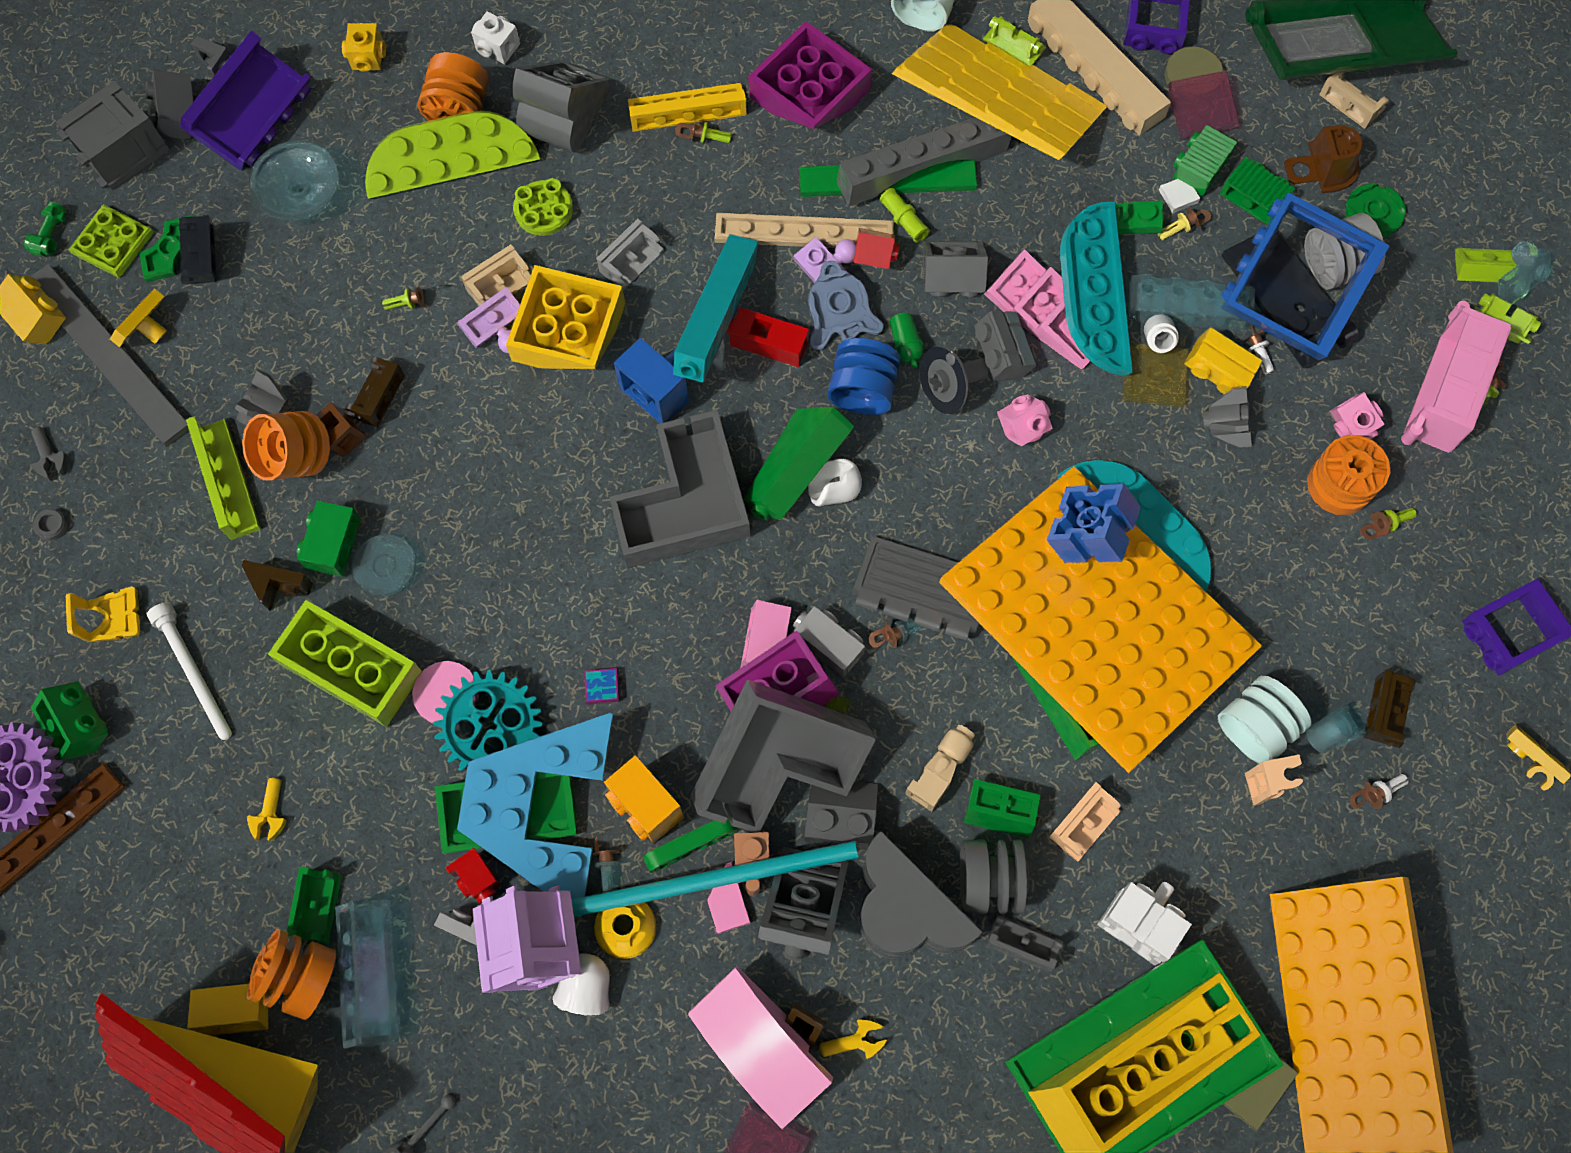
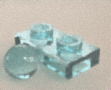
(1531, 269)

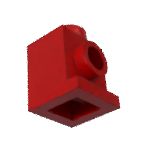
(475, 876)

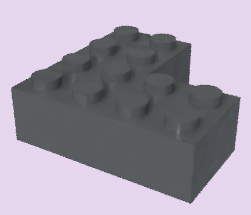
(692, 510)
(774, 739)

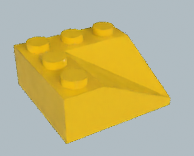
(565, 320)

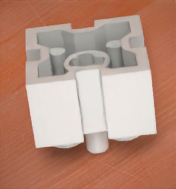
(1143, 923)

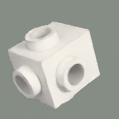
(495, 37)

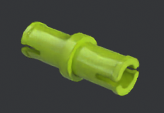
(904, 215)

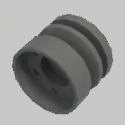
(993, 876)

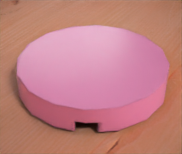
(434, 683)

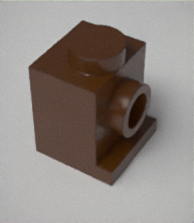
(341, 429)

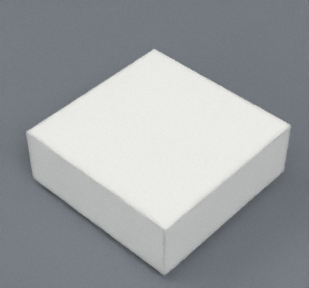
(1179, 195)

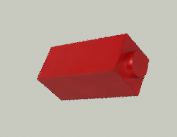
(768, 336)

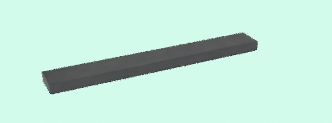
(113, 360)

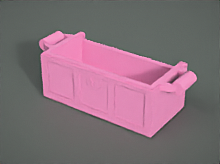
(1457, 379)

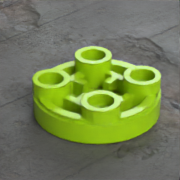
(542, 207)

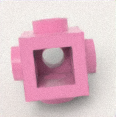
(1357, 407)
(1025, 419)

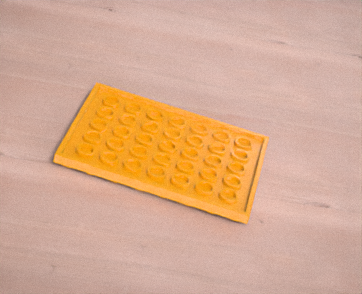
(1110, 641)

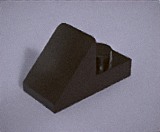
(268, 579)

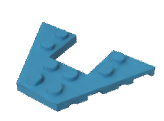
(501, 795)

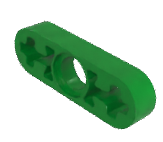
(681, 846)

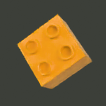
(644, 799)

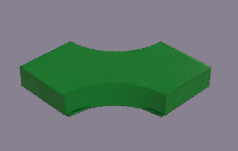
(162, 258)

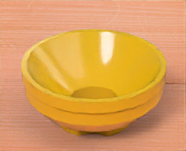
(633, 943)

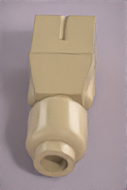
(940, 769)

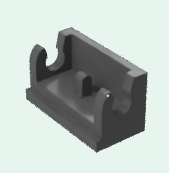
(1024, 943)

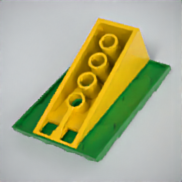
(1145, 1059)

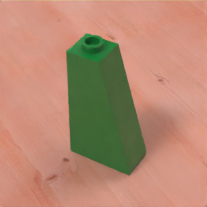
(796, 459)

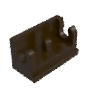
(376, 392)
(1389, 708)

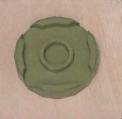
(1191, 63)

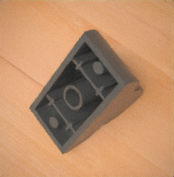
(558, 102)
(907, 908)

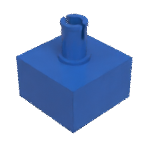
(651, 382)

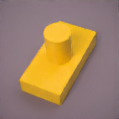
(141, 321)

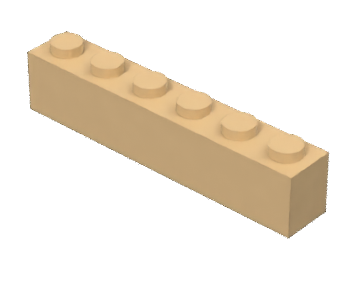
(1099, 63)

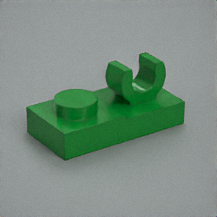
(1139, 217)

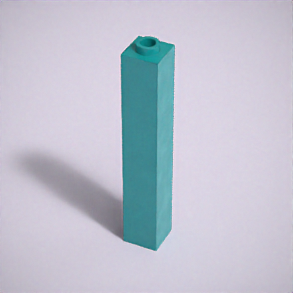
(715, 308)

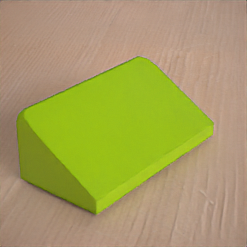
(1482, 264)

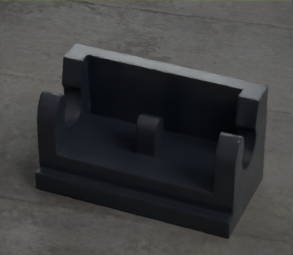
(197, 250)

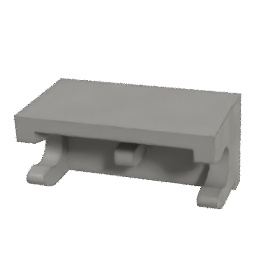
(629, 254)

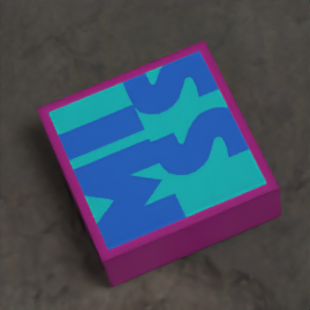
(601, 686)

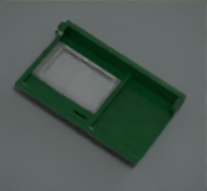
(1344, 35)

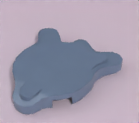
(839, 306)

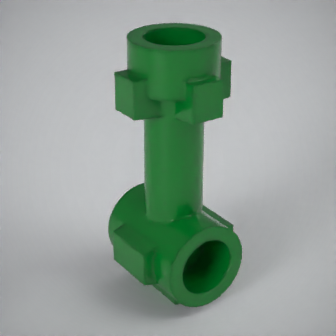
(43, 243)

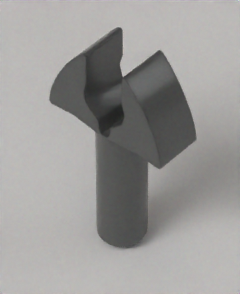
(47, 455)

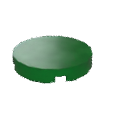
(1389, 212)

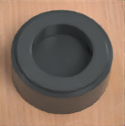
(50, 524)

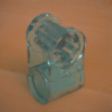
(1334, 731)

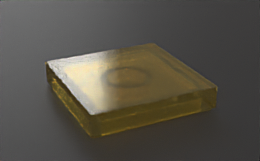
(1156, 377)

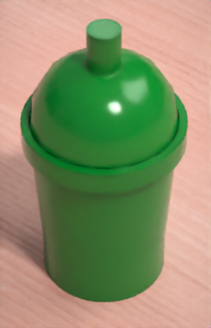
(906, 338)

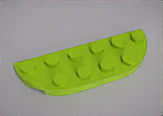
(446, 151)

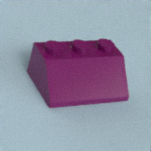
(784, 667)

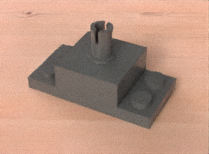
(803, 908)

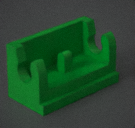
(1002, 809)
(314, 905)

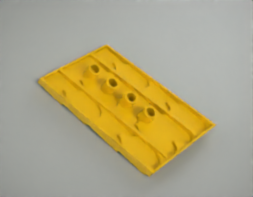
(1001, 90)

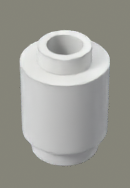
(1161, 333)

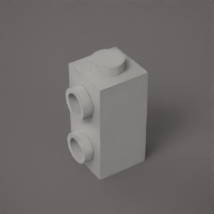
(829, 641)

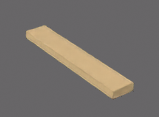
(794, 229)

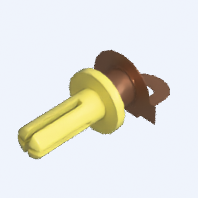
(1184, 222)

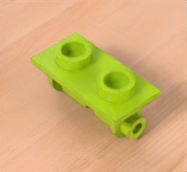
(1014, 42)
(1520, 320)

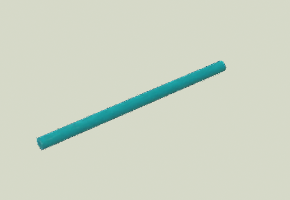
(715, 878)

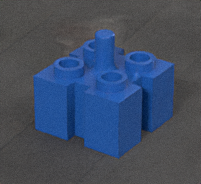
(1094, 523)

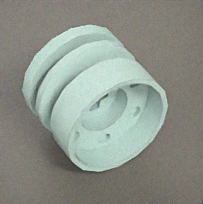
(923, 14)
(1264, 719)

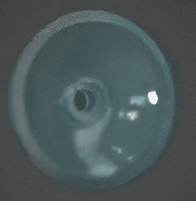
(289, 168)

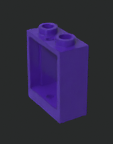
(1165, 39)
(1541, 609)

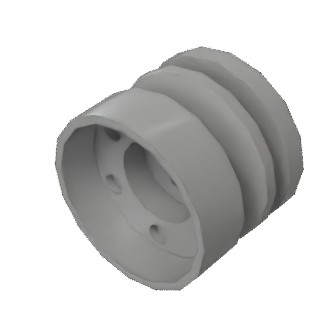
(1334, 260)

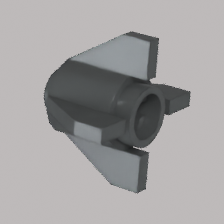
(261, 398)
(1230, 417)

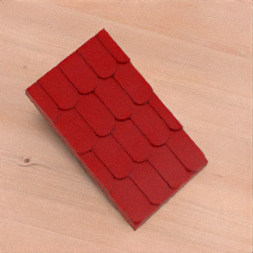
(220, 1088)

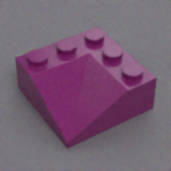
(809, 79)

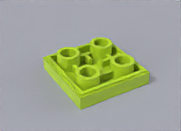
(111, 241)

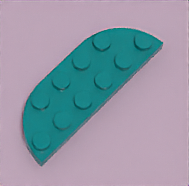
(1096, 289)
(1156, 518)

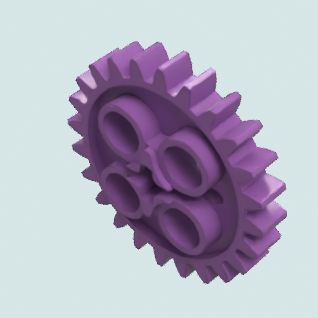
(26, 775)

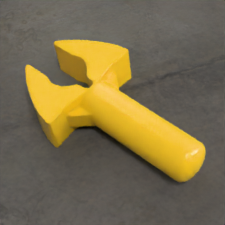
(268, 812)
(854, 1041)

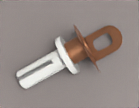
(1258, 347)
(1379, 792)

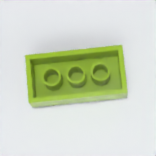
(345, 663)

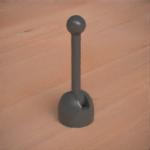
(447, 1102)

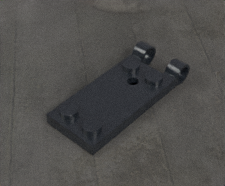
(1283, 283)

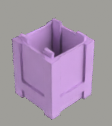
(526, 940)

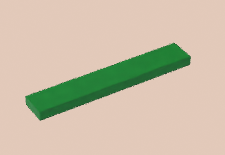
(942, 177)

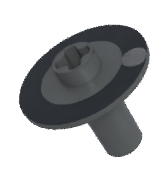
(947, 378)

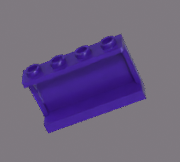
(245, 103)

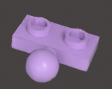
(815, 254)
(491, 319)

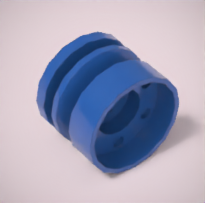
(864, 376)

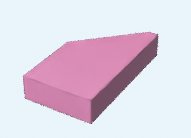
(727, 907)

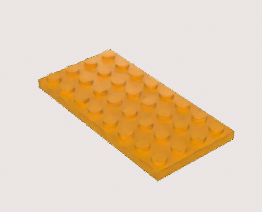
(1360, 1020)

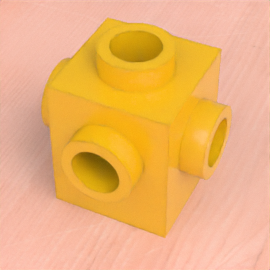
(364, 46)

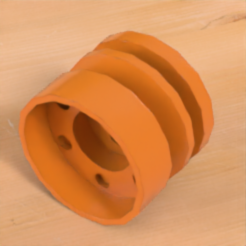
(452, 86)
(285, 445)
(1348, 475)
(295, 975)

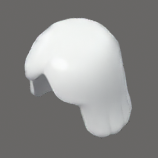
(838, 492)
(587, 992)

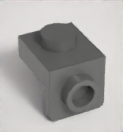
(211, 53)

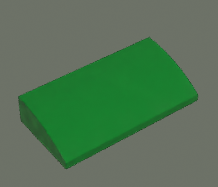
(550, 816)

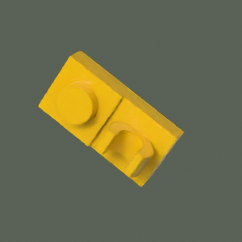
(1525, 745)

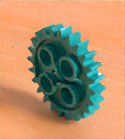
(461, 708)

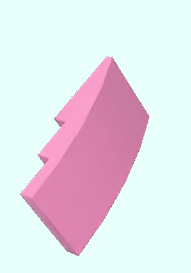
(1039, 304)
(760, 1047)

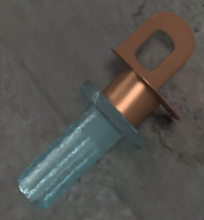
(898, 632)
(606, 865)

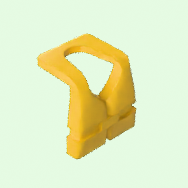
(116, 608)

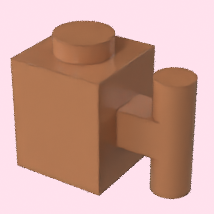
(751, 848)

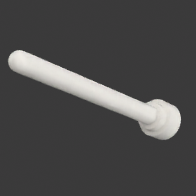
(164, 619)

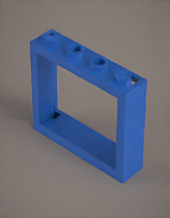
(1371, 246)

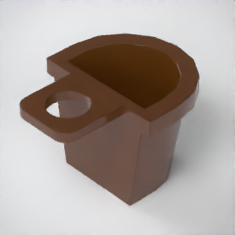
(1331, 160)

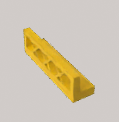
(686, 106)

